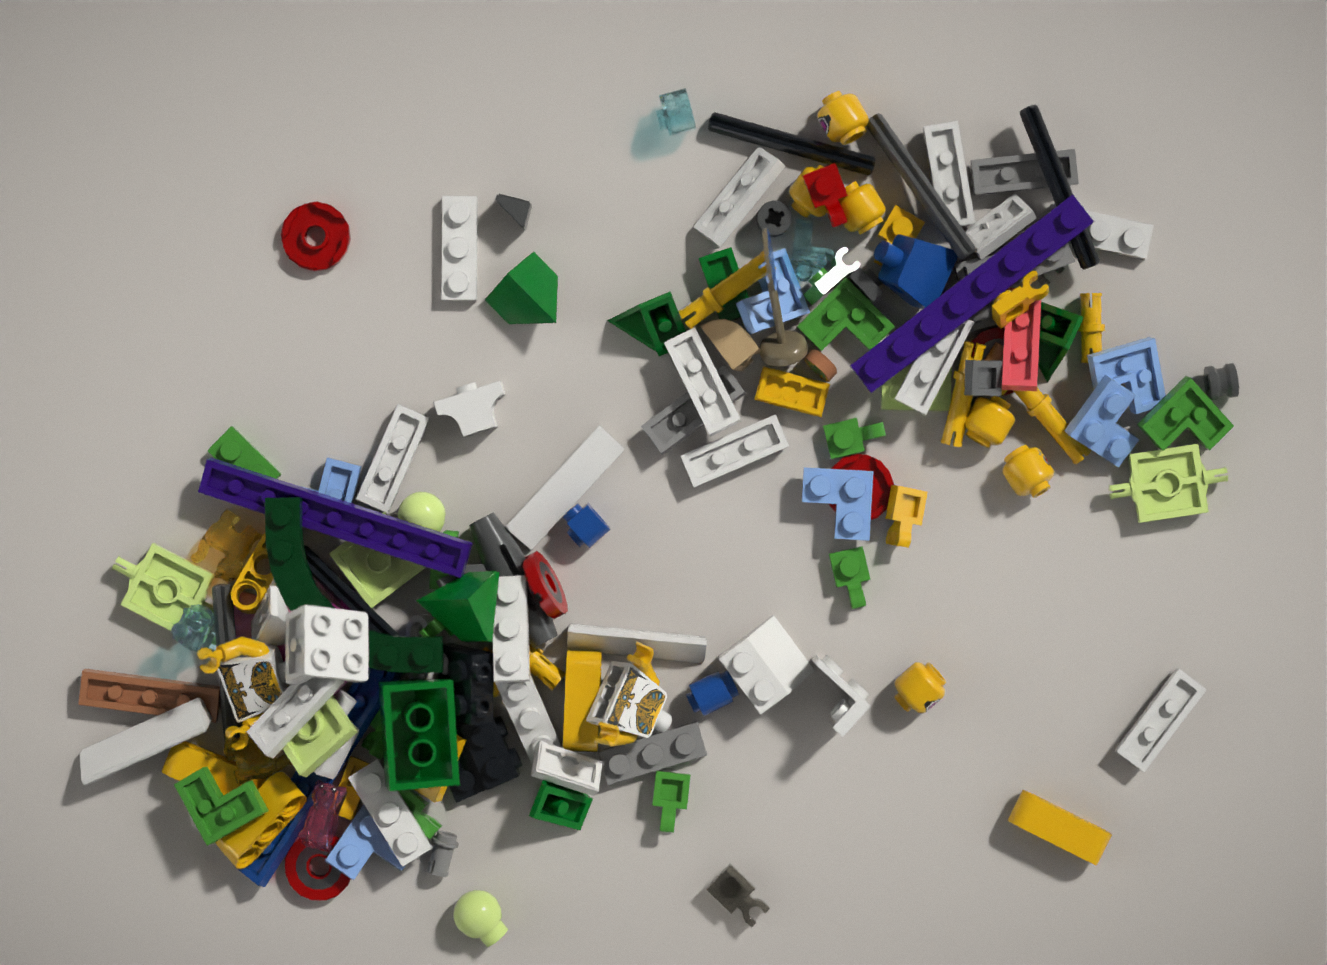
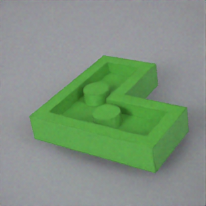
(847, 309)
(1185, 408)
(219, 814)

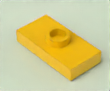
(792, 391)

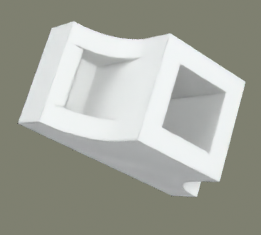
(472, 407)

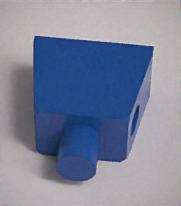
(915, 269)

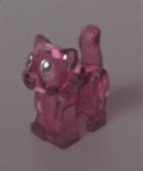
(322, 816)

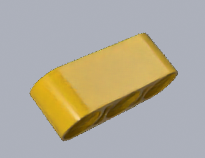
(251, 579)
(581, 689)
(189, 758)
(1059, 827)
(249, 841)

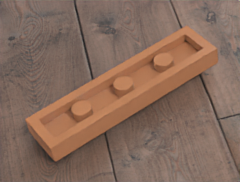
(143, 693)

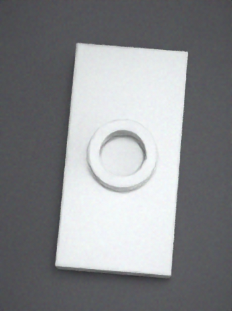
(1000, 225)
(566, 768)

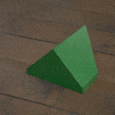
(527, 293)
(652, 322)
(1056, 336)
(466, 605)
(560, 805)

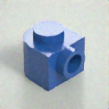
(585, 525)

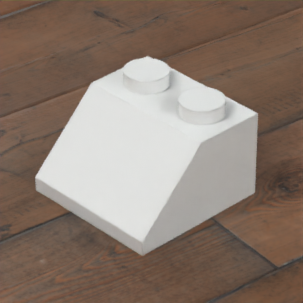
(766, 664)

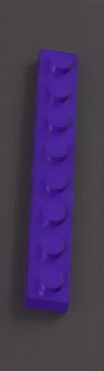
(971, 293)
(339, 518)

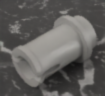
(442, 853)

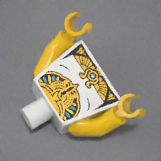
(251, 678)
(630, 701)

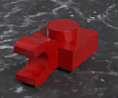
(825, 189)

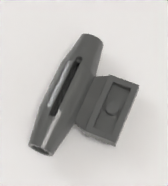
(502, 554)

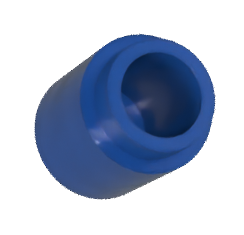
(712, 692)

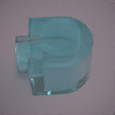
(676, 112)

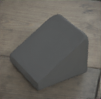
(516, 208)

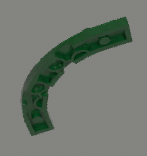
(298, 588)

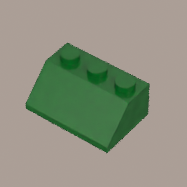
(418, 734)

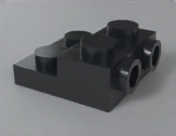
(472, 682)
(484, 758)

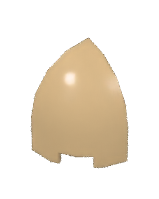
(732, 342)

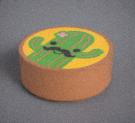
(820, 365)

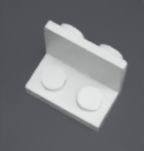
(326, 644)
(845, 713)

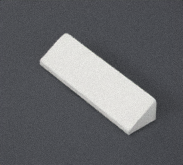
(565, 488)
(622, 642)
(144, 740)

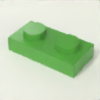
(237, 450)

